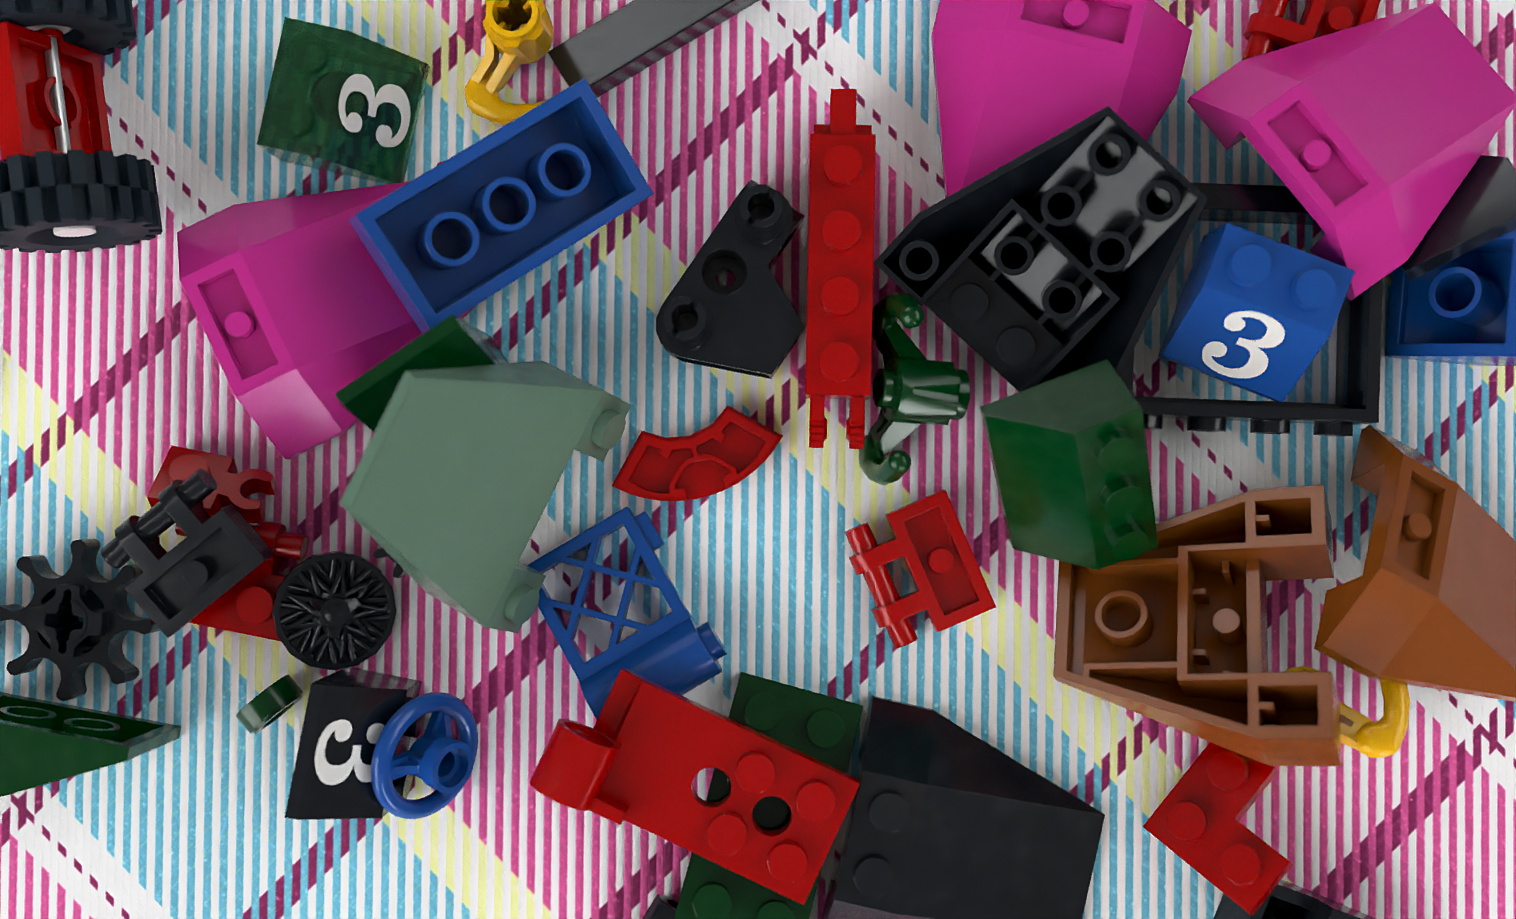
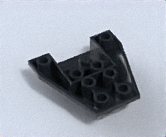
(1052, 251)

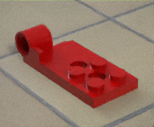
(643, 768)

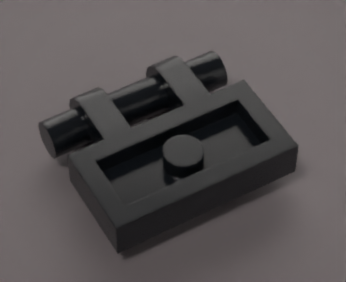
(199, 568)

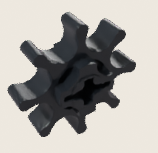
(70, 642)

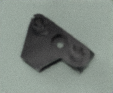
(752, 321)

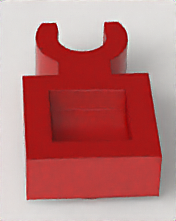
(231, 487)

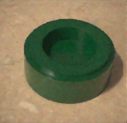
(270, 704)

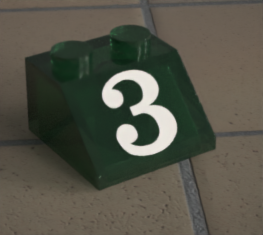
(342, 103)

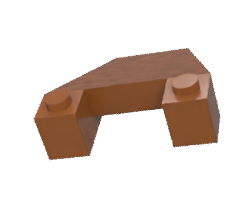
(1188, 628)

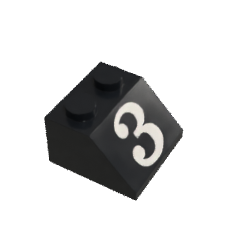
(338, 744)

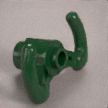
(907, 389)

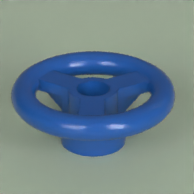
(434, 757)

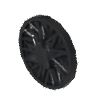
(334, 610)

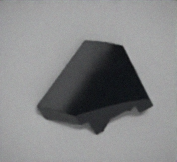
(1473, 216)

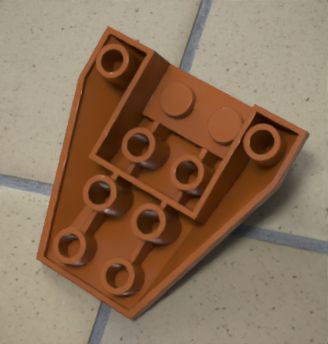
(1432, 585)

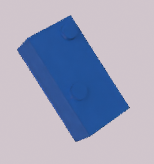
(501, 206)

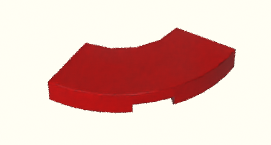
(697, 463)

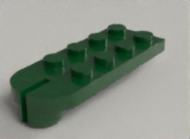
(805, 721)

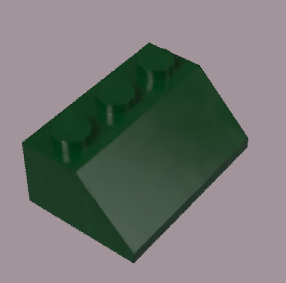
(1073, 469)

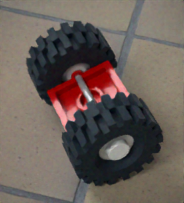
(60, 168)

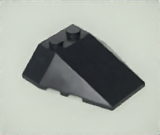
(957, 829)

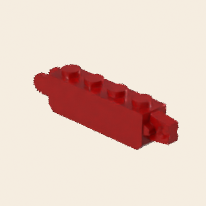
(840, 268)

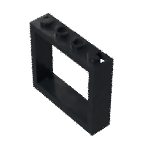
(1357, 341)

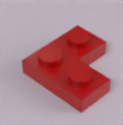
(1204, 827)

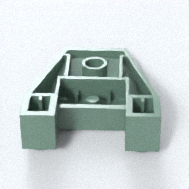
(468, 472)

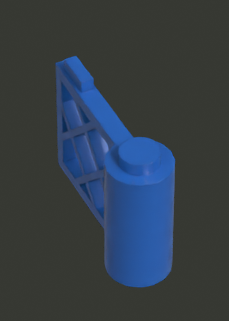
(666, 652)

